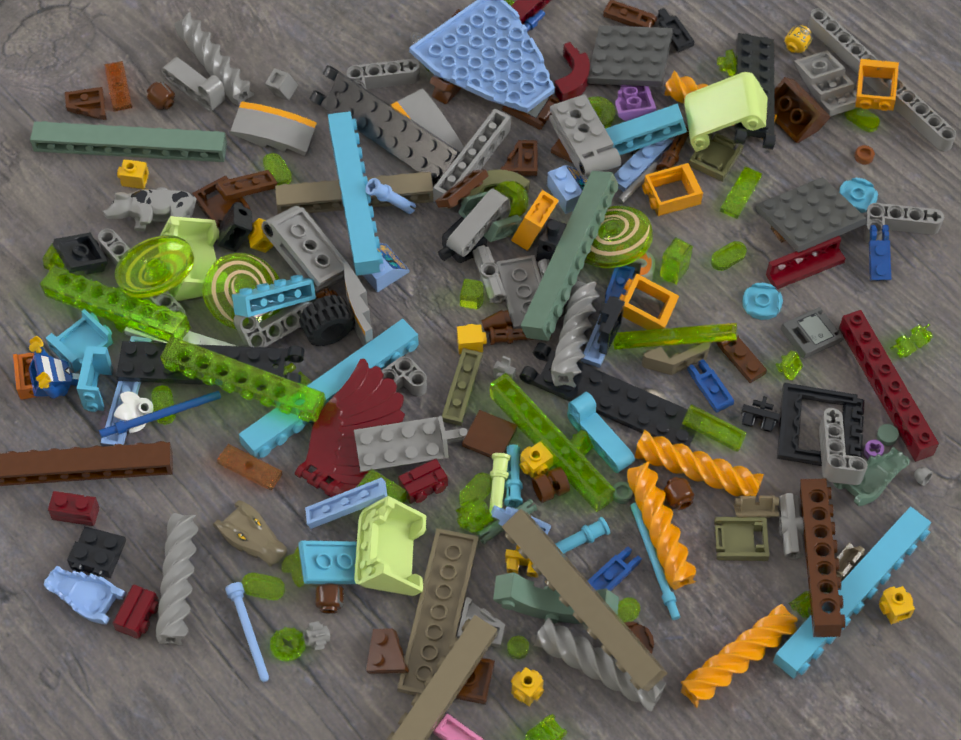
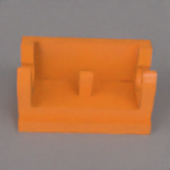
(22, 375)

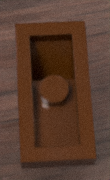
(443, 90)

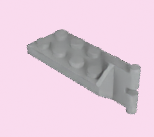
(404, 443)

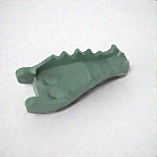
(877, 476)

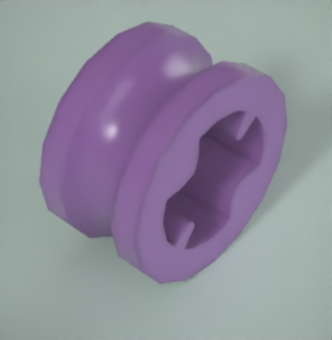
(874, 444)

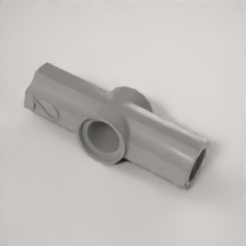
(492, 283)
(791, 526)

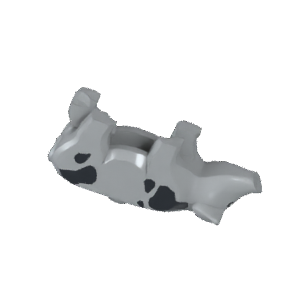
(151, 205)

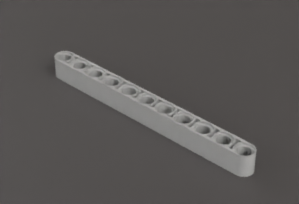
(907, 102)

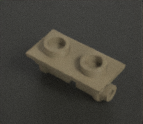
(747, 507)
(848, 559)

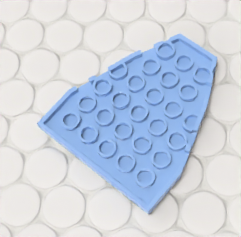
(488, 55)

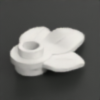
(132, 408)

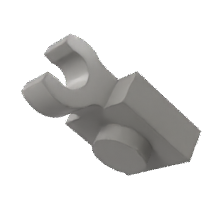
(504, 367)

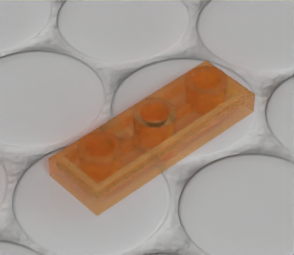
(118, 86)
(240, 461)

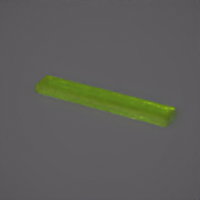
(676, 336)

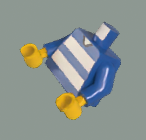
(47, 374)

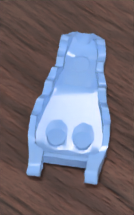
(86, 594)

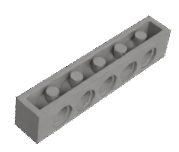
(475, 152)

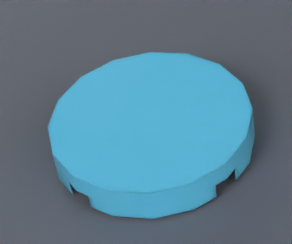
(859, 193)
(762, 301)

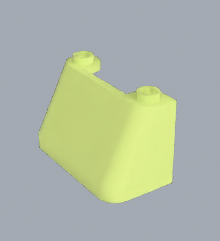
(723, 105)
(201, 237)
(386, 547)

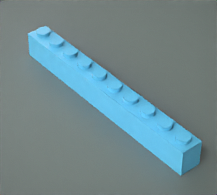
(354, 195)
(381, 351)
(856, 588)

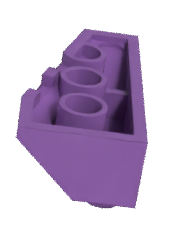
(634, 102)

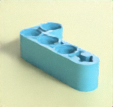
(606, 443)

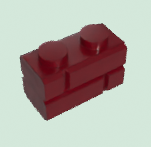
(423, 481)
(73, 508)
(136, 611)

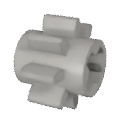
(316, 635)

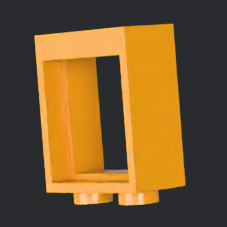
(887, 70)
(667, 176)
(534, 220)
(640, 317)

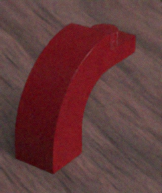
(577, 81)

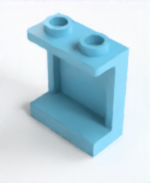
(73, 341)
(95, 362)

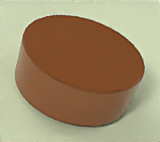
(864, 155)

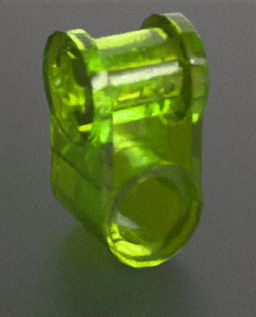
(546, 730)

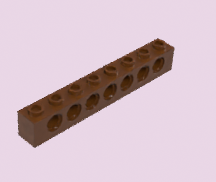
(818, 524)

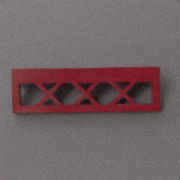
(805, 263)

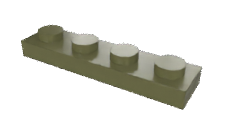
(462, 387)

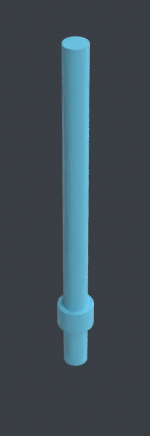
(668, 597)

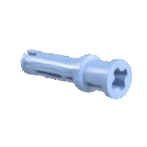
(385, 193)

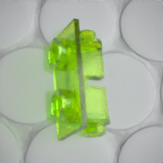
(905, 343)

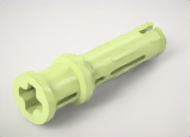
(498, 475)

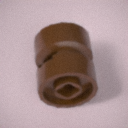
(543, 487)

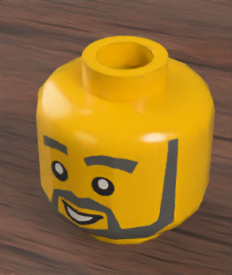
(798, 39)

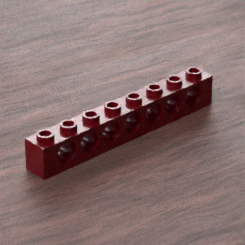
(888, 386)

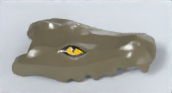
(249, 532)

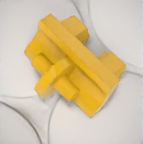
(515, 559)

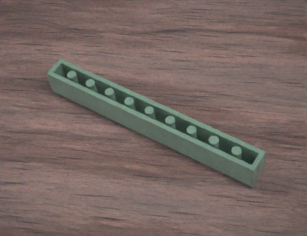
(128, 141)
(569, 256)

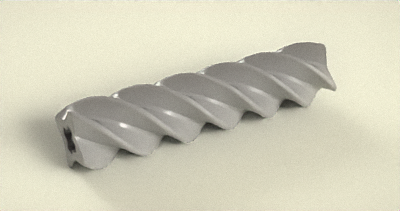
(209, 56)
(572, 334)
(174, 585)
(594, 662)

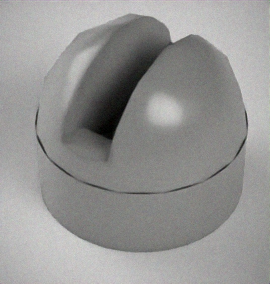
(923, 475)

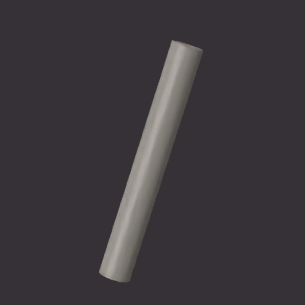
(636, 184)

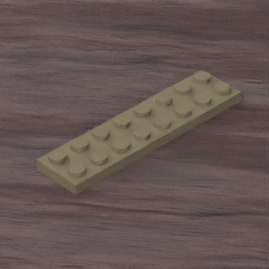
(438, 607)

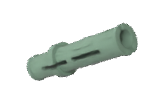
(495, 529)

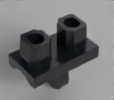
(769, 418)

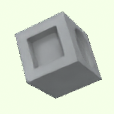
(281, 84)

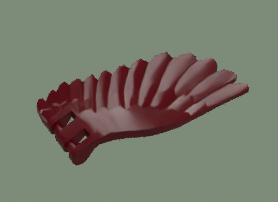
(360, 403)

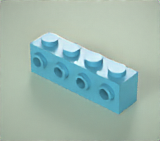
(647, 129)
(273, 296)

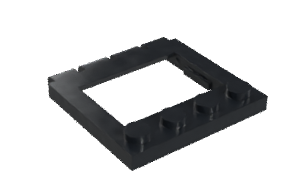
(790, 420)

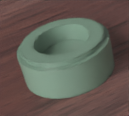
(887, 434)
(623, 493)

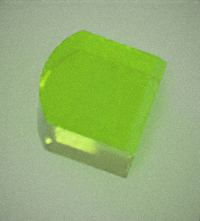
(472, 294)

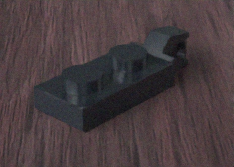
(681, 38)

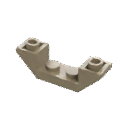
(658, 360)

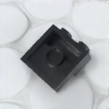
(81, 253)
(609, 322)
(96, 552)

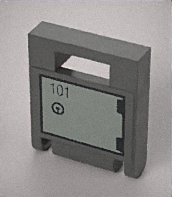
(816, 329)

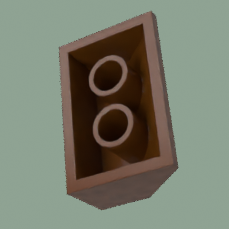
(797, 111)

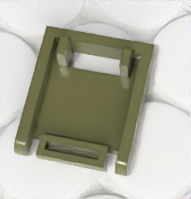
(719, 155)
(736, 539)

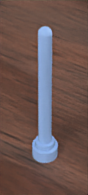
(235, 592)

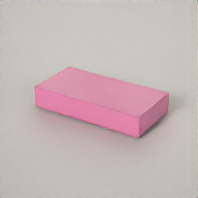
(453, 730)

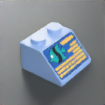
(566, 186)
(390, 270)

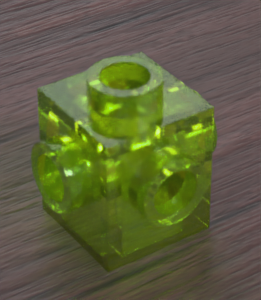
(473, 515)

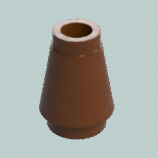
(497, 320)

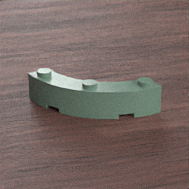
(523, 597)

